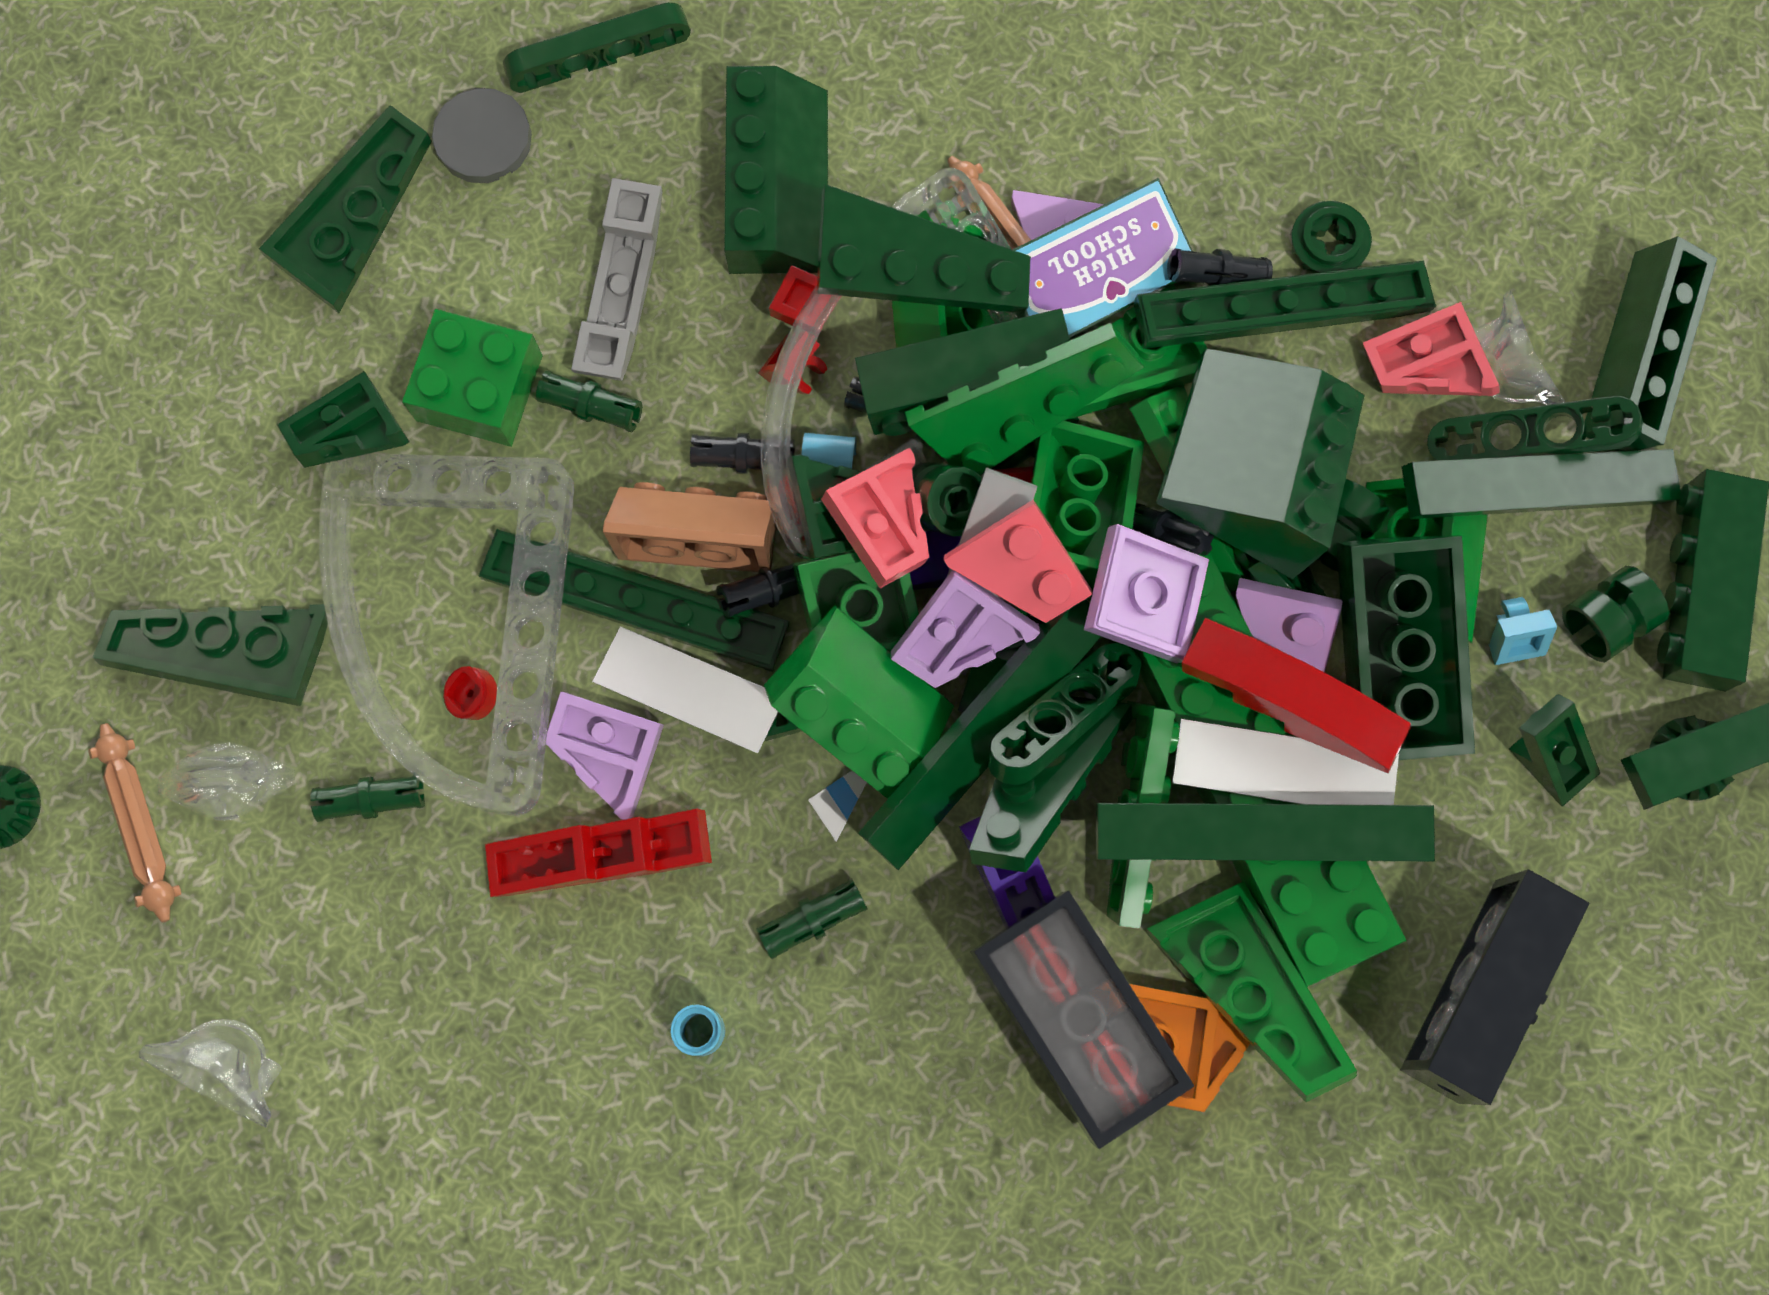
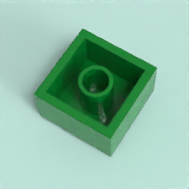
(473, 377)
(846, 583)

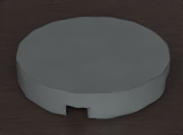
(481, 135)

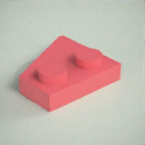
(1432, 357)
(882, 517)
(1022, 564)

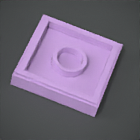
(1146, 594)

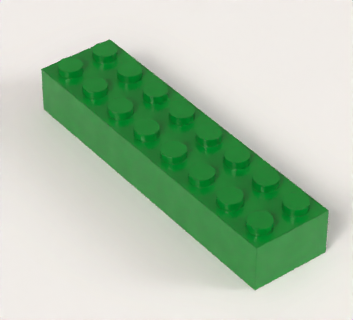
(1319, 910)

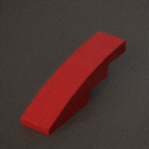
(1298, 694)
(598, 853)

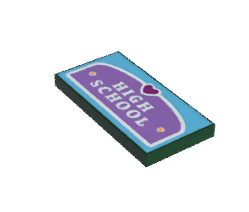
(1104, 258)

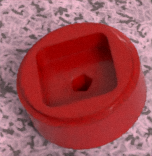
(470, 693)

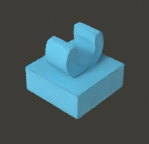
(1521, 633)

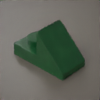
(1557, 749)

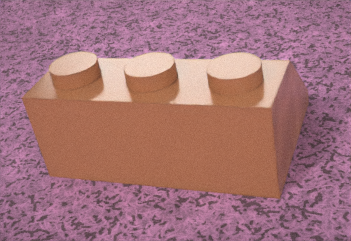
(691, 528)

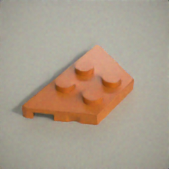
(1199, 1039)

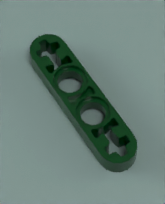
(597, 45)
(1533, 425)
(1059, 707)

